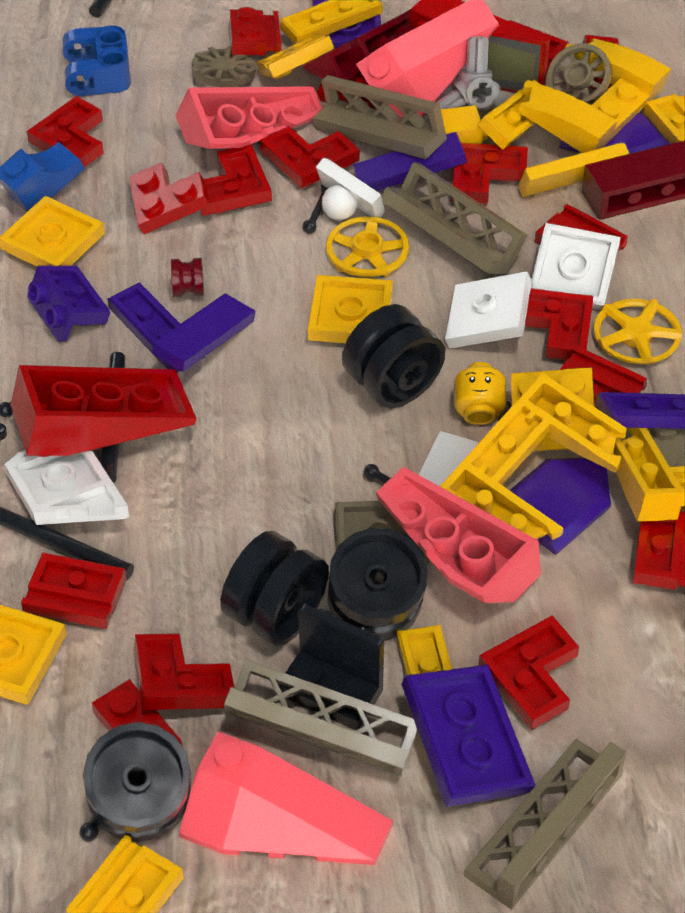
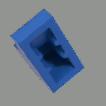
(38, 175)

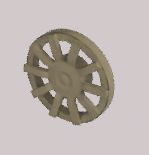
(222, 68)
(579, 73)

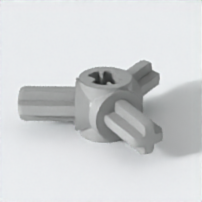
(476, 73)

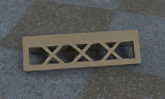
(381, 126)
(448, 231)
(314, 729)
(554, 828)

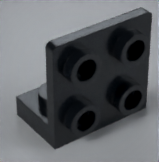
(339, 659)

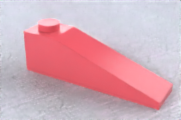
(243, 114)

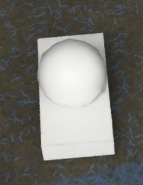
(346, 193)

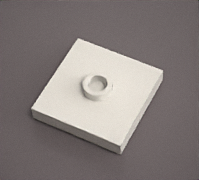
(576, 262)
(488, 310)

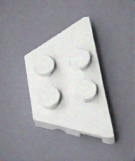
(65, 488)

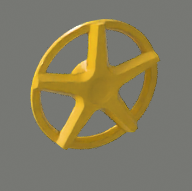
(368, 246)
(637, 331)

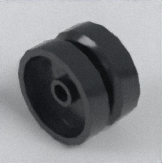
(393, 356)
(377, 581)
(271, 586)
(137, 753)

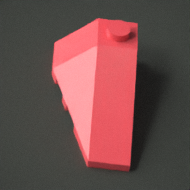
(429, 55)
(463, 540)
(266, 805)

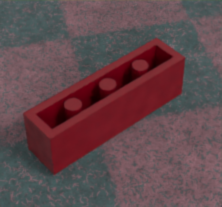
(635, 180)

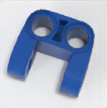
(101, 64)

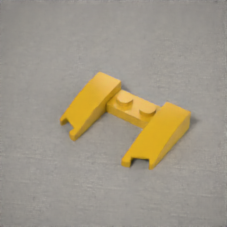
(590, 127)
(541, 412)
(647, 480)

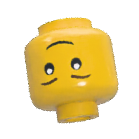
(480, 393)

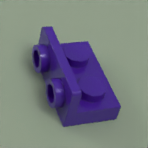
(65, 299)

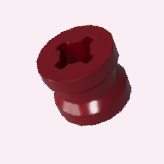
(187, 277)

